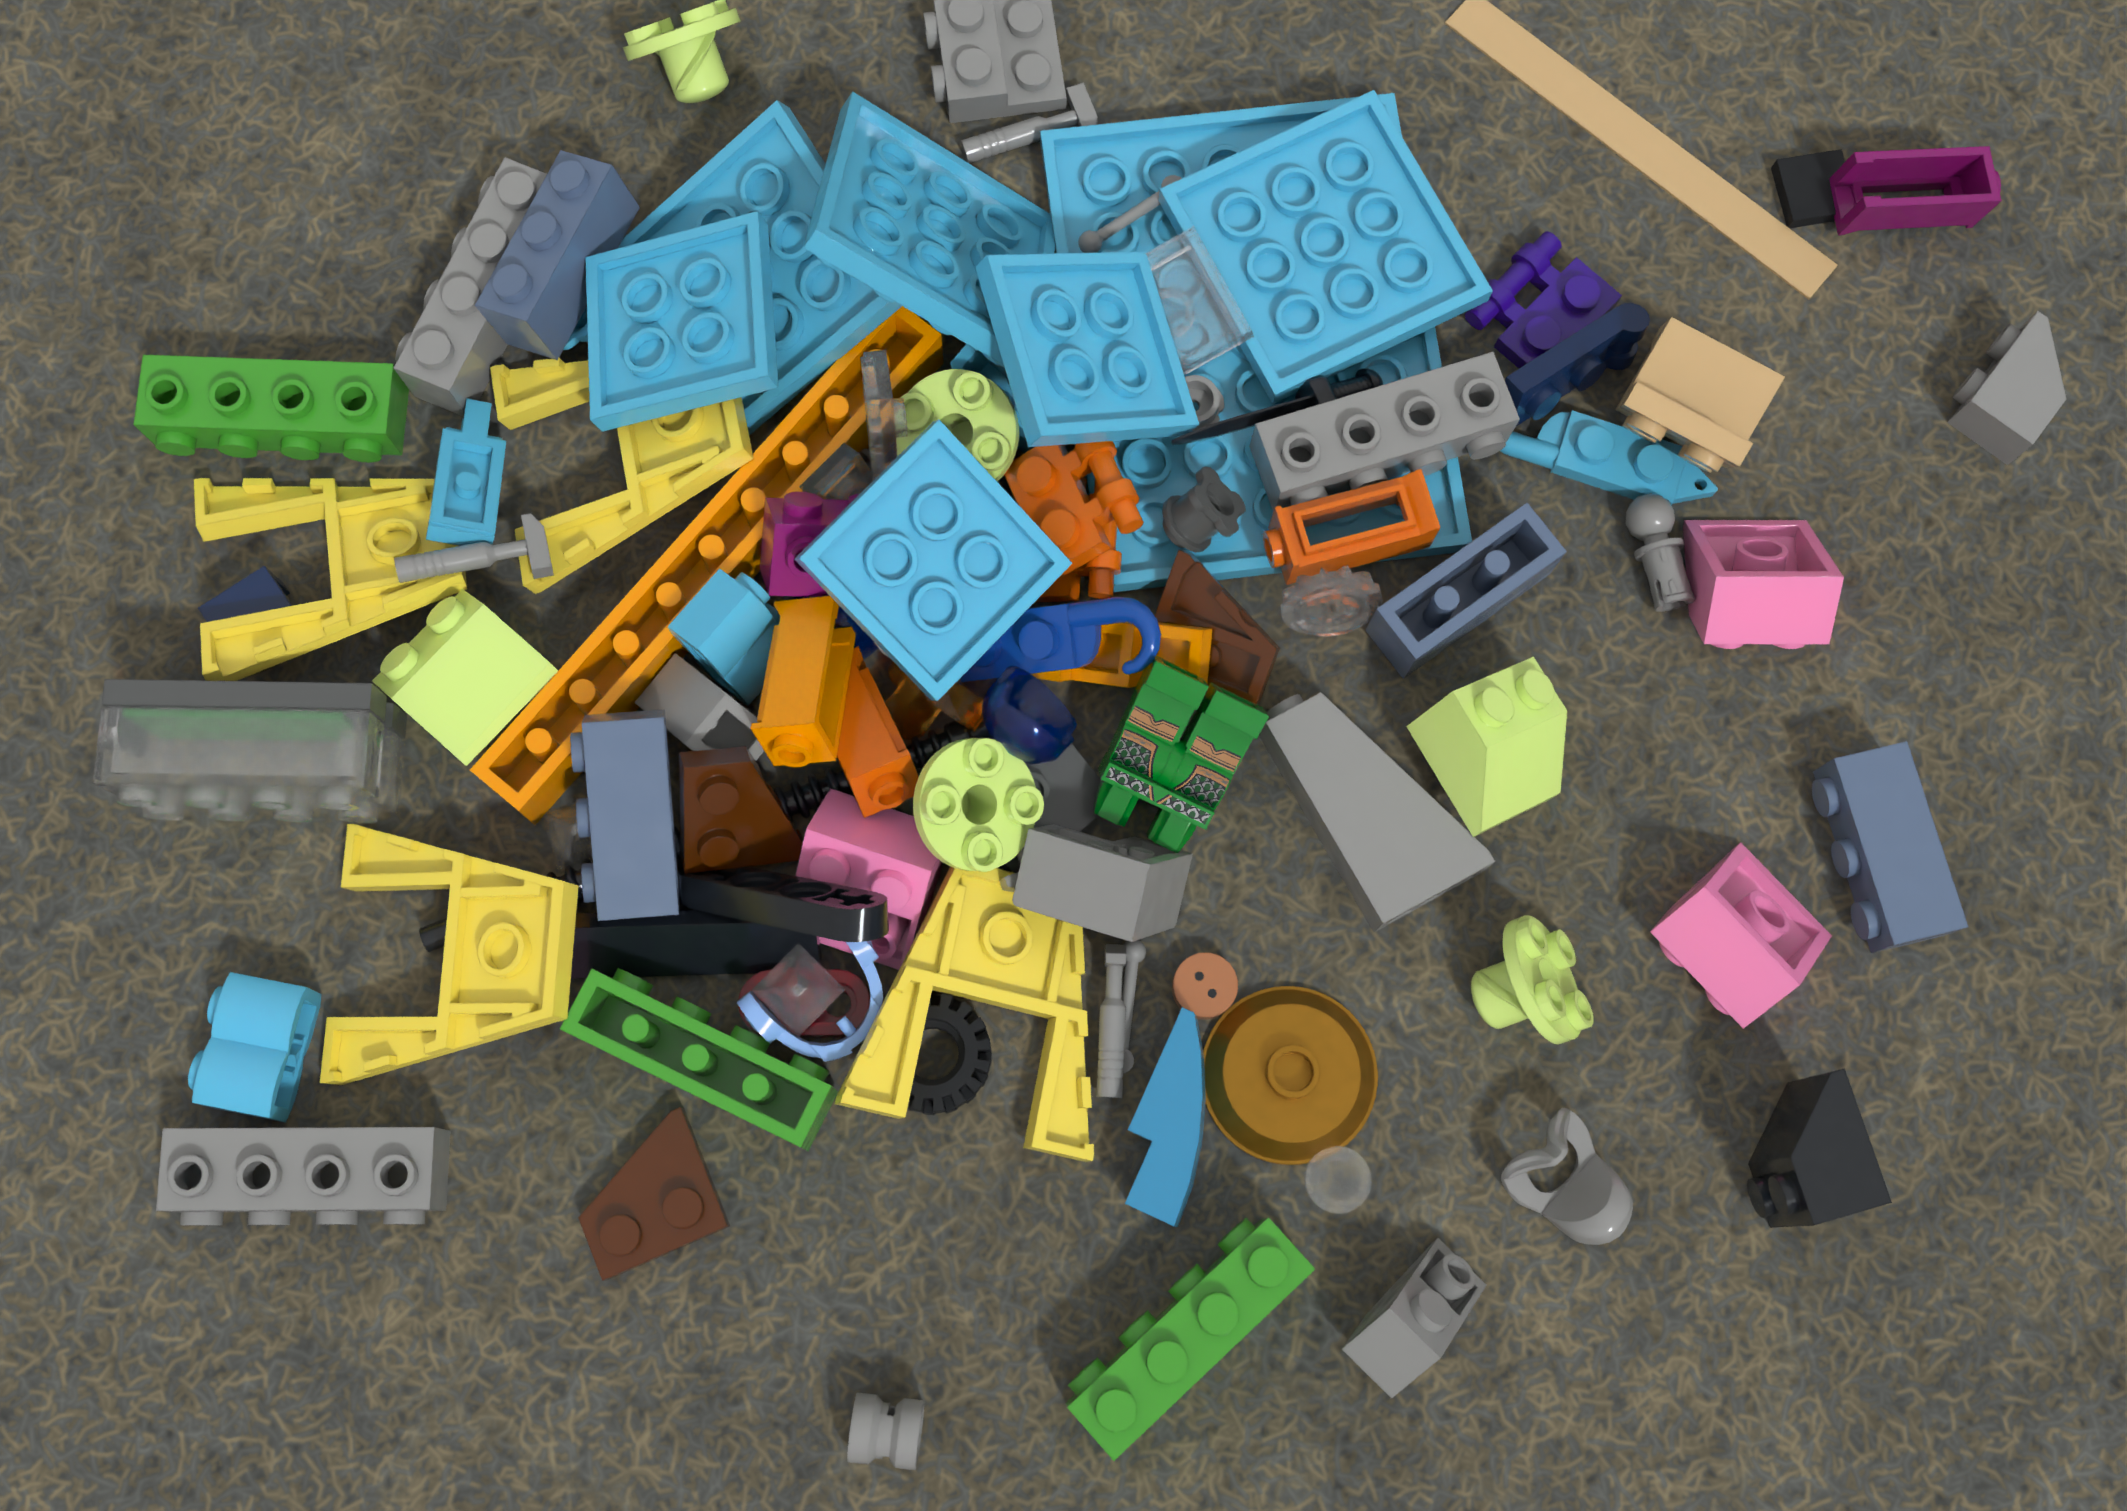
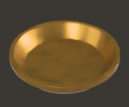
(1289, 1074)

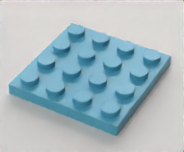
(918, 222)
(1328, 244)
(815, 308)

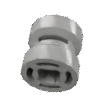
(885, 1431)

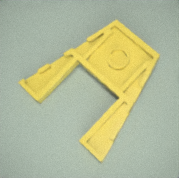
(661, 458)
(363, 537)
(501, 955)
(997, 955)

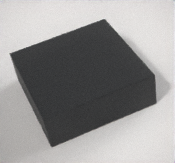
(1806, 188)

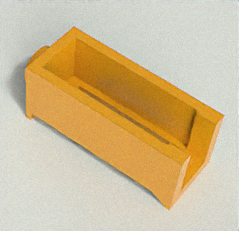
(805, 683)

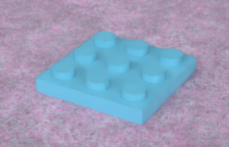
(680, 322)
(1086, 347)
(934, 560)

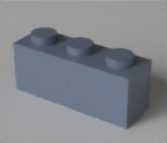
(541, 277)
(1465, 590)
(627, 815)
(1887, 848)

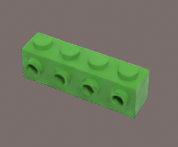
(271, 407)
(700, 1059)
(1188, 1337)

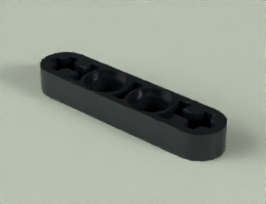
(787, 902)

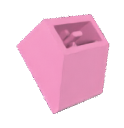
(876, 856)

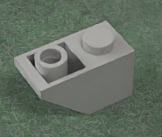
(2015, 395)
(699, 710)
(1415, 1319)

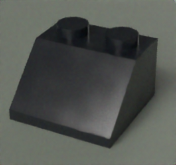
(1815, 1156)

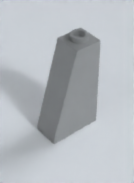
(1369, 814)

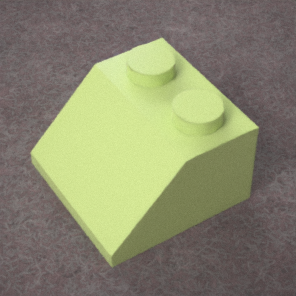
(463, 675)
(1496, 744)

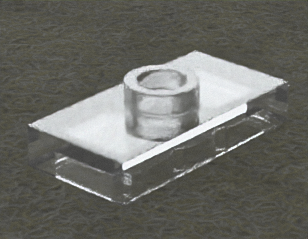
(883, 414)

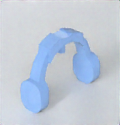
(771, 1028)

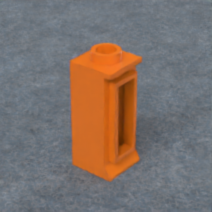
(1290, 549)
(872, 747)

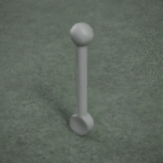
(1092, 241)
(1134, 954)

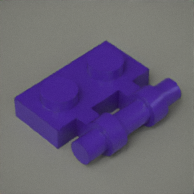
(1563, 308)

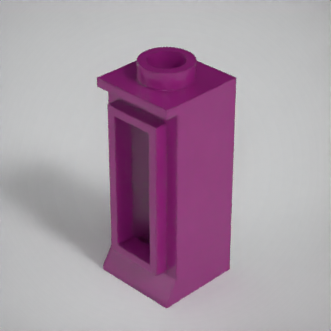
(1963, 173)

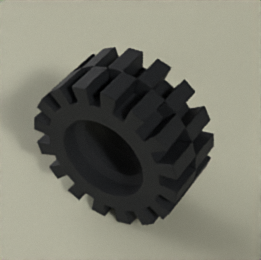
(972, 1063)

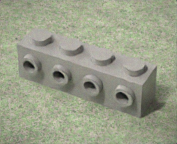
(453, 342)
(1385, 432)
(303, 1171)

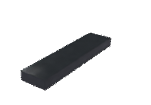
(682, 945)

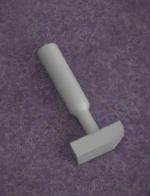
(1028, 131)
(480, 556)
(1112, 1026)

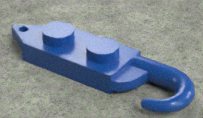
(1067, 638)

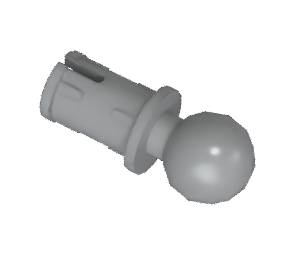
(1651, 520)

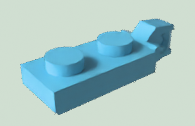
(467, 480)

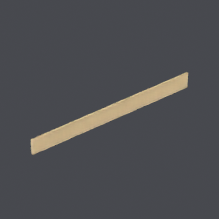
(1642, 146)

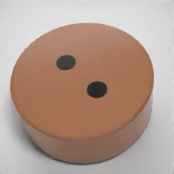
(1205, 985)

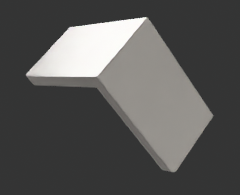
(1100, 884)

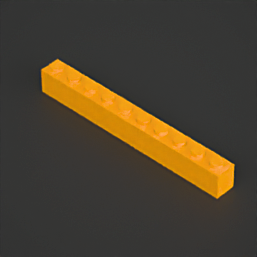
(632, 644)

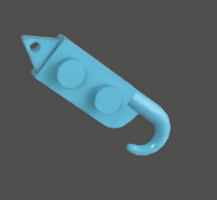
(1610, 458)

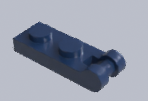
(1578, 361)

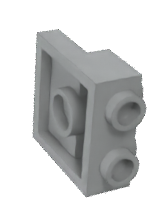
(995, 58)

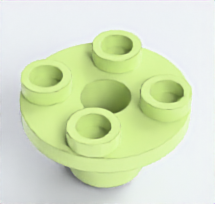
(687, 51)
(973, 412)
(975, 804)
(1533, 983)

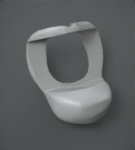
(1591, 1203)

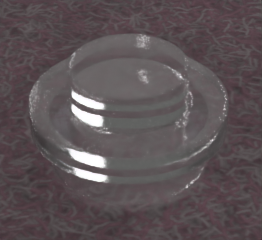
(1337, 1180)

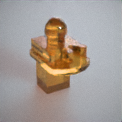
(915, 711)

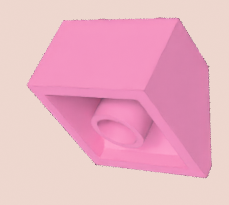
(1760, 583)
(1742, 937)

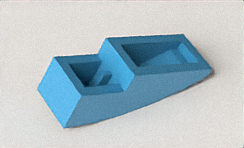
(1173, 1120)

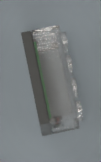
(251, 749)

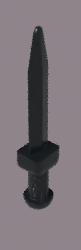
(1311, 393)

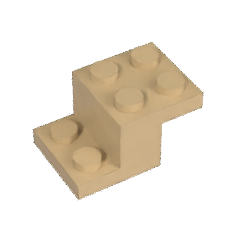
(1698, 397)

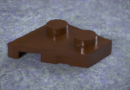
(1240, 649)
(731, 813)
(654, 1202)

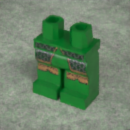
(1174, 773)

